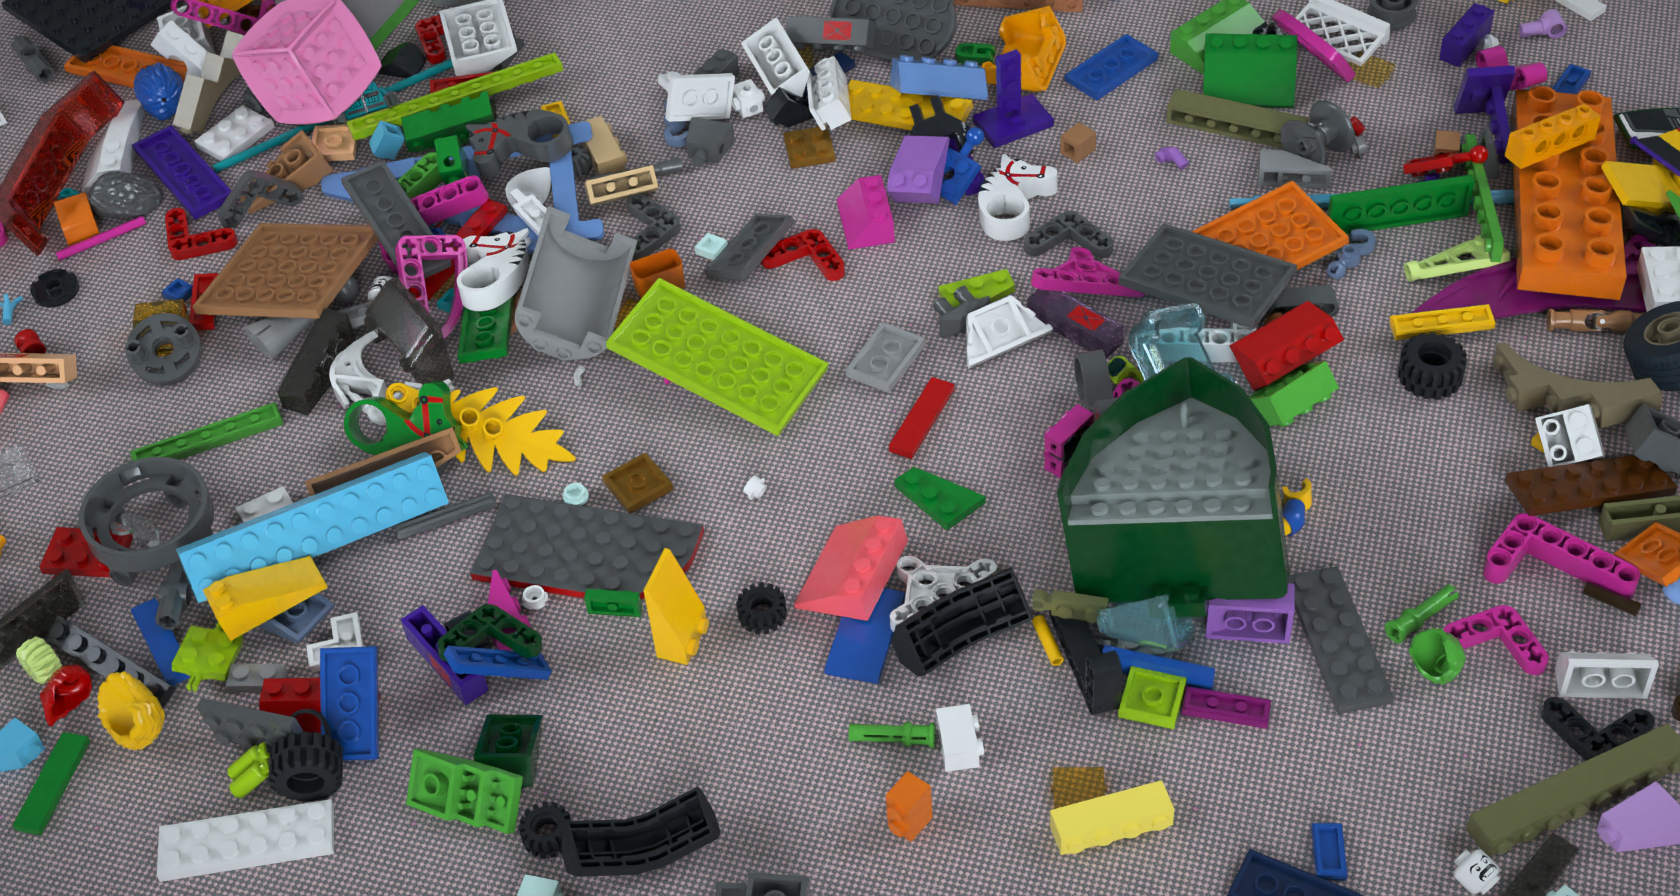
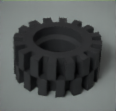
(763, 620)
(537, 818)

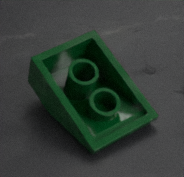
(511, 744)

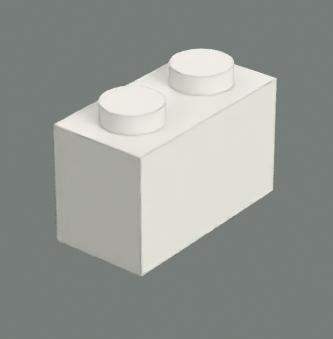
(958, 737)

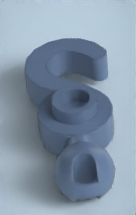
(673, 128)
(1350, 254)

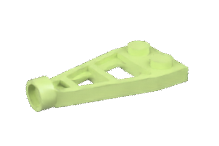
(1431, 266)

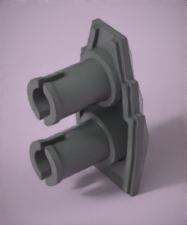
(954, 319)

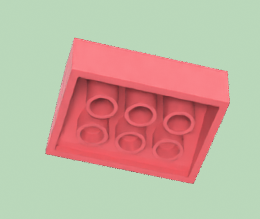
(854, 568)

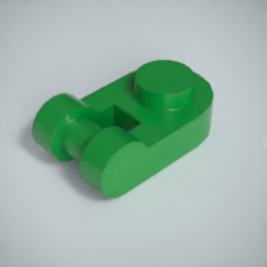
(975, 52)

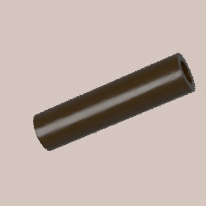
(1612, 598)

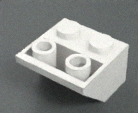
(1570, 436)

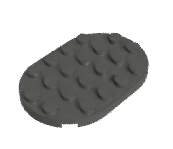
(903, 26)

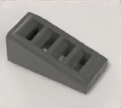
(1491, 164)

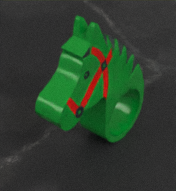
(403, 428)

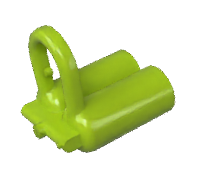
(249, 770)

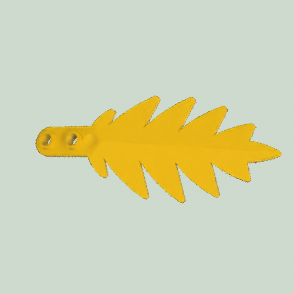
(491, 429)

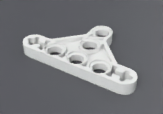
(944, 580)

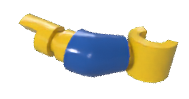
(1295, 506)

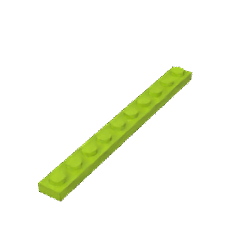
(493, 83)

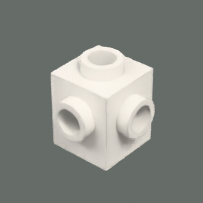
(747, 99)

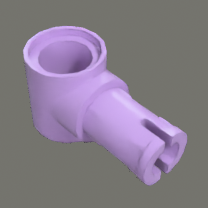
(1549, 24)

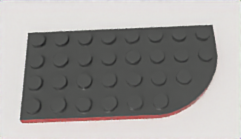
(579, 547)

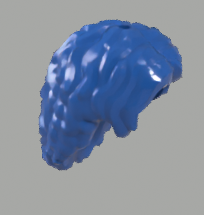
(155, 84)

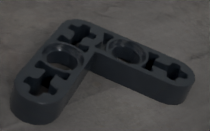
(1592, 738)

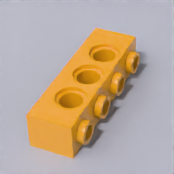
(1552, 136)

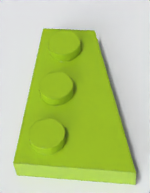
(994, 284)

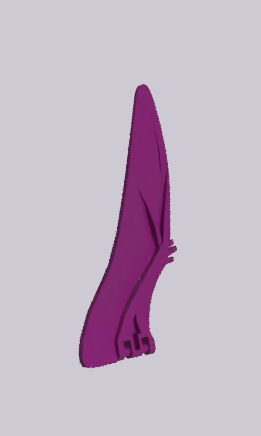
(1499, 289)

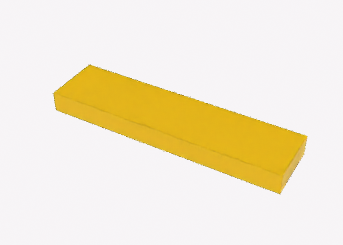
(1442, 321)

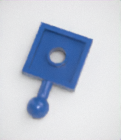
(963, 167)

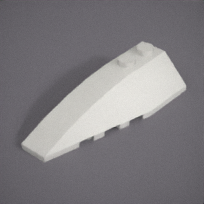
(115, 148)

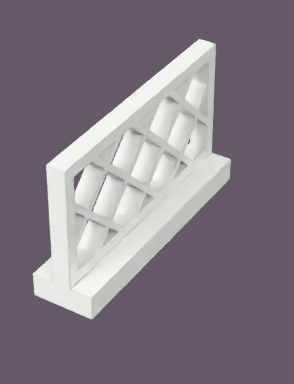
(1346, 19)

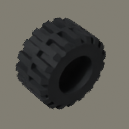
(1432, 365)
(306, 766)

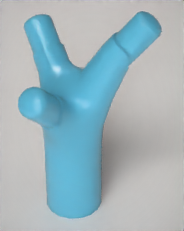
(8, 308)

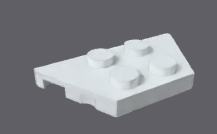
(1000, 329)

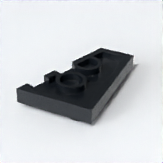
(1653, 226)

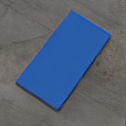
(1111, 67)
(863, 645)
(351, 699)

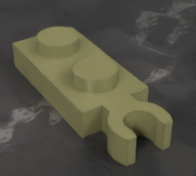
(1069, 604)

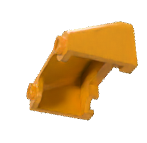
(1039, 42)

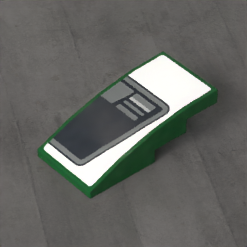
(1647, 123)

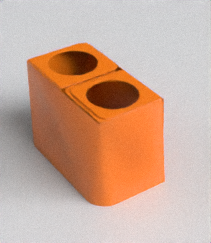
(76, 218)
(661, 265)

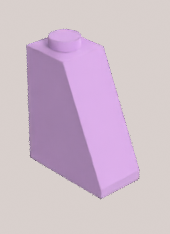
(1642, 821)

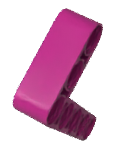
(214, 13)
(445, 203)
(1560, 550)

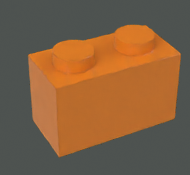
(909, 806)

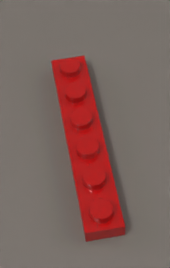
(479, 224)

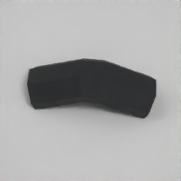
(960, 621)
(640, 841)

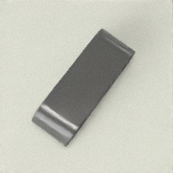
(1321, 296)

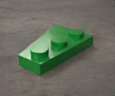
(939, 498)

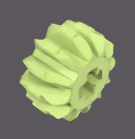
(38, 659)

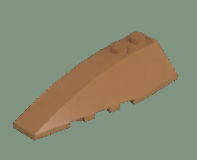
(440, 446)

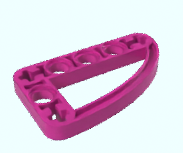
(1314, 44)
(415, 259)

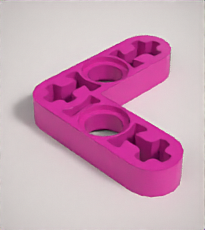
(1499, 628)

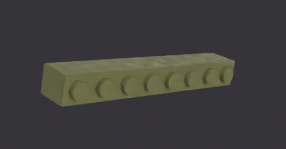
(1575, 791)

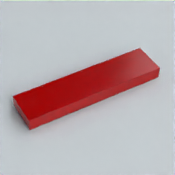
(921, 418)

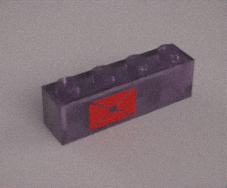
(1076, 321)

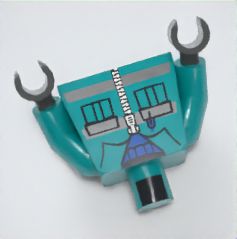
(370, 101)

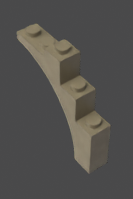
(1534, 387)

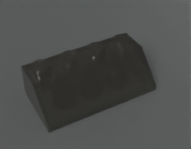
(37, 612)

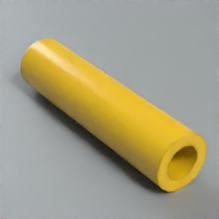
(1047, 640)

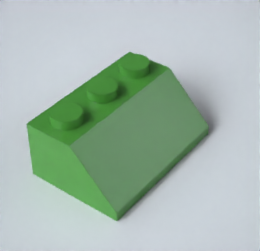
(1295, 393)

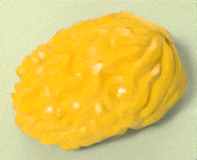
(129, 711)

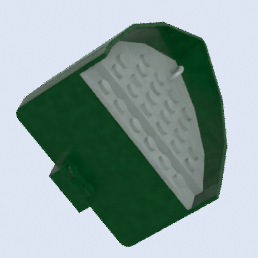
(1176, 496)

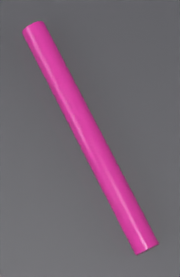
(100, 238)

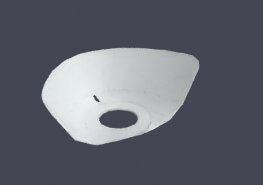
(532, 181)

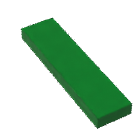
(51, 783)

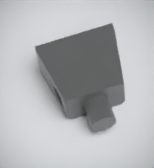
(708, 141)

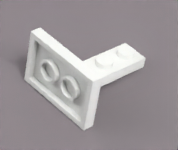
(697, 96)

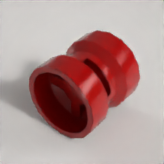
(29, 342)

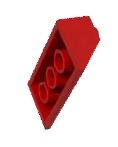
(1285, 344)
(289, 695)

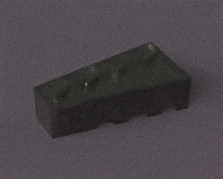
(309, 372)

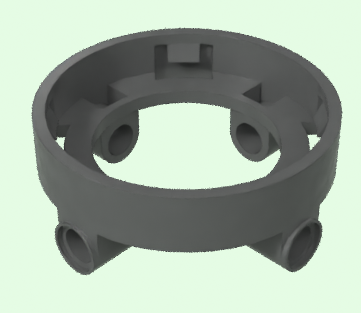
(105, 506)

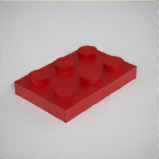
(71, 552)

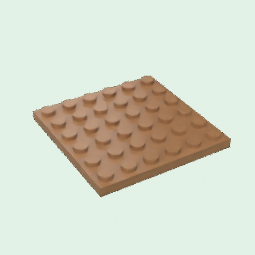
(287, 270)

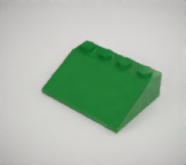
(1251, 68)

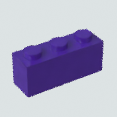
(1466, 35)

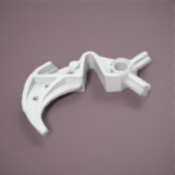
(356, 379)

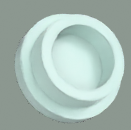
(575, 494)

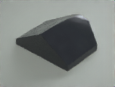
(403, 61)

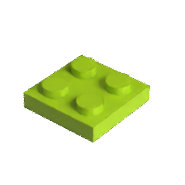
(1152, 697)

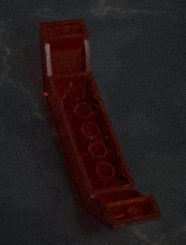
(51, 156)

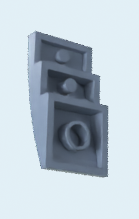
(300, 619)

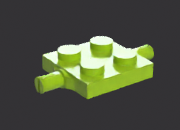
(206, 655)

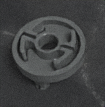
(142, 350)

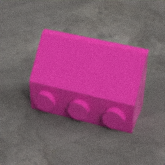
(866, 213)

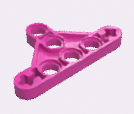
(1082, 275)

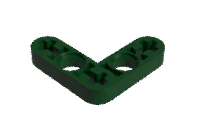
(492, 627)

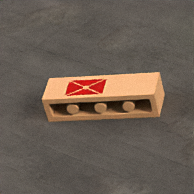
(37, 367)

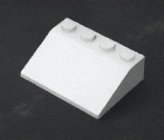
(478, 36)

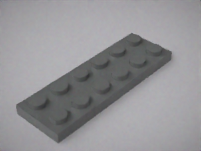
(390, 213)
(1339, 641)

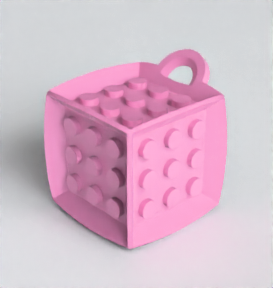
(307, 60)

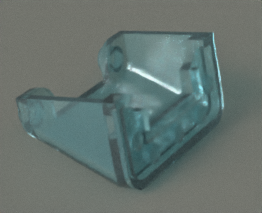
(1167, 337)
(1147, 624)

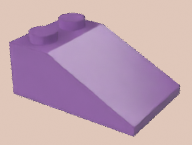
(918, 169)
(1252, 619)

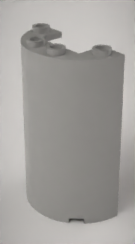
(572, 290)

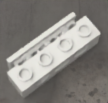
(829, 94)

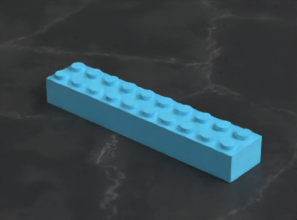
(316, 523)

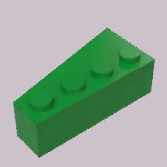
(448, 120)

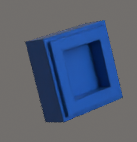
(178, 290)

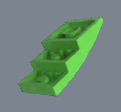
(464, 790)

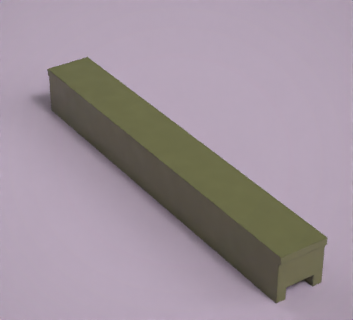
(1630, 518)

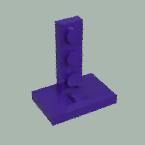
(1486, 91)
(1014, 115)

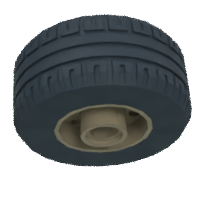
(1654, 346)

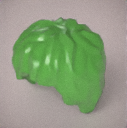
(1437, 655)

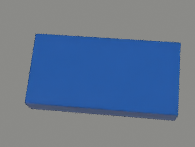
(1329, 851)

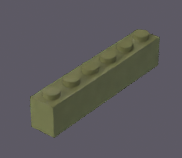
(1228, 117)

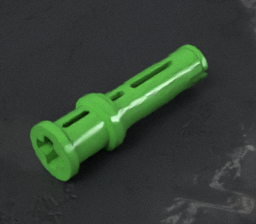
(1413, 619)
(908, 734)

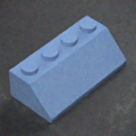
(938, 78)

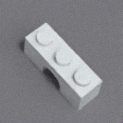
(176, 42)

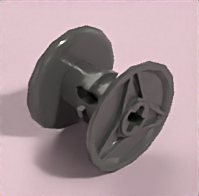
(1327, 128)

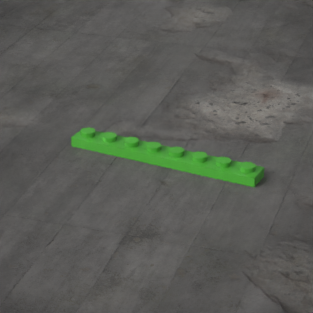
(1483, 204)

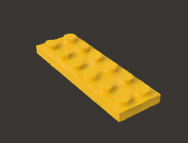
(891, 108)

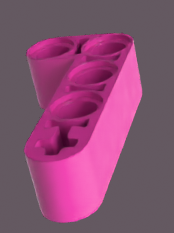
(1526, 74)

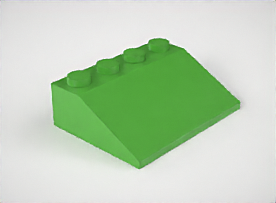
(1223, 18)

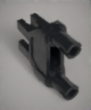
(939, 125)

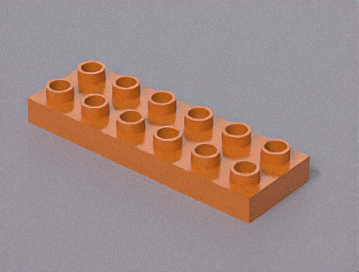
(1566, 206)

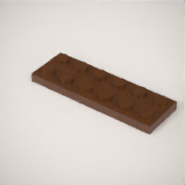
(1588, 484)

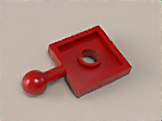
(1443, 162)

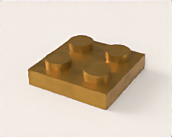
(809, 147)
(637, 483)

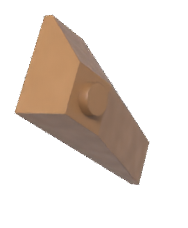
(298, 163)

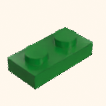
(613, 602)

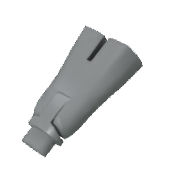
(275, 333)

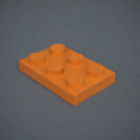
(1654, 553)

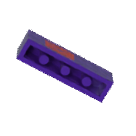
(423, 633)

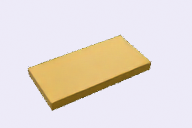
(1640, 184)

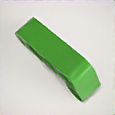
(421, 177)

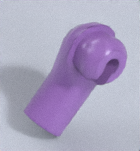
(1171, 154)

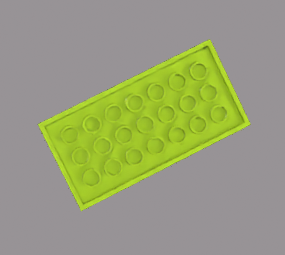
(718, 356)

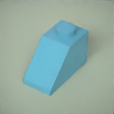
(18, 746)

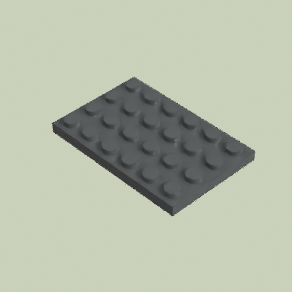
(1216, 274)

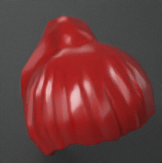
(65, 692)

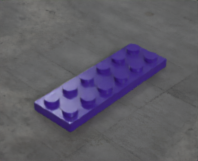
(182, 171)

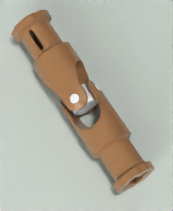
(1575, 320)

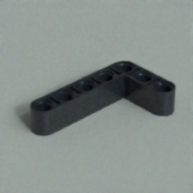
(1096, 673)

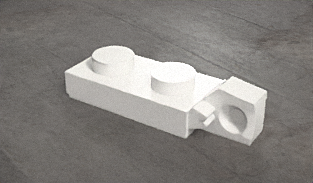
(529, 209)

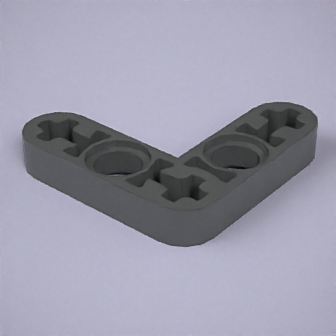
(256, 189)
(655, 224)
(1068, 225)

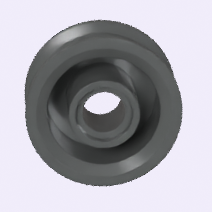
(1395, 12)

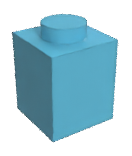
(386, 140)

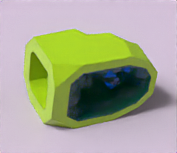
(1121, 368)

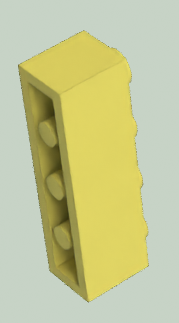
(1111, 817)

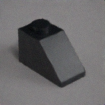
(787, 108)

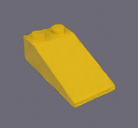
(260, 594)
(674, 611)

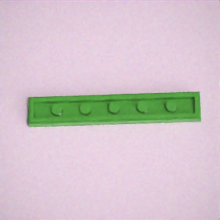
(213, 434)

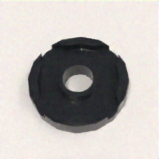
(48, 297)

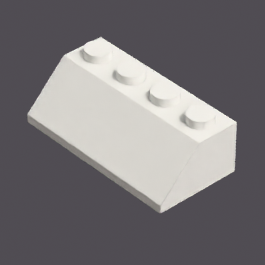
(777, 59)

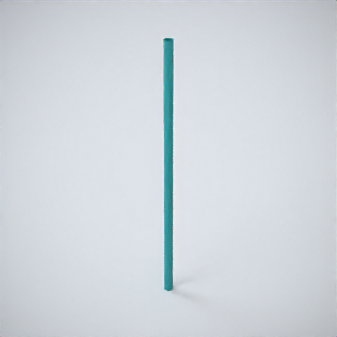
(282, 138)

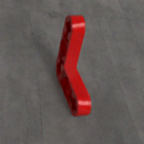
(431, 29)
(180, 245)
(806, 246)

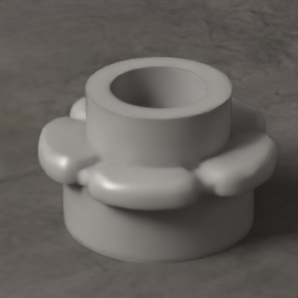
(1359, 146)

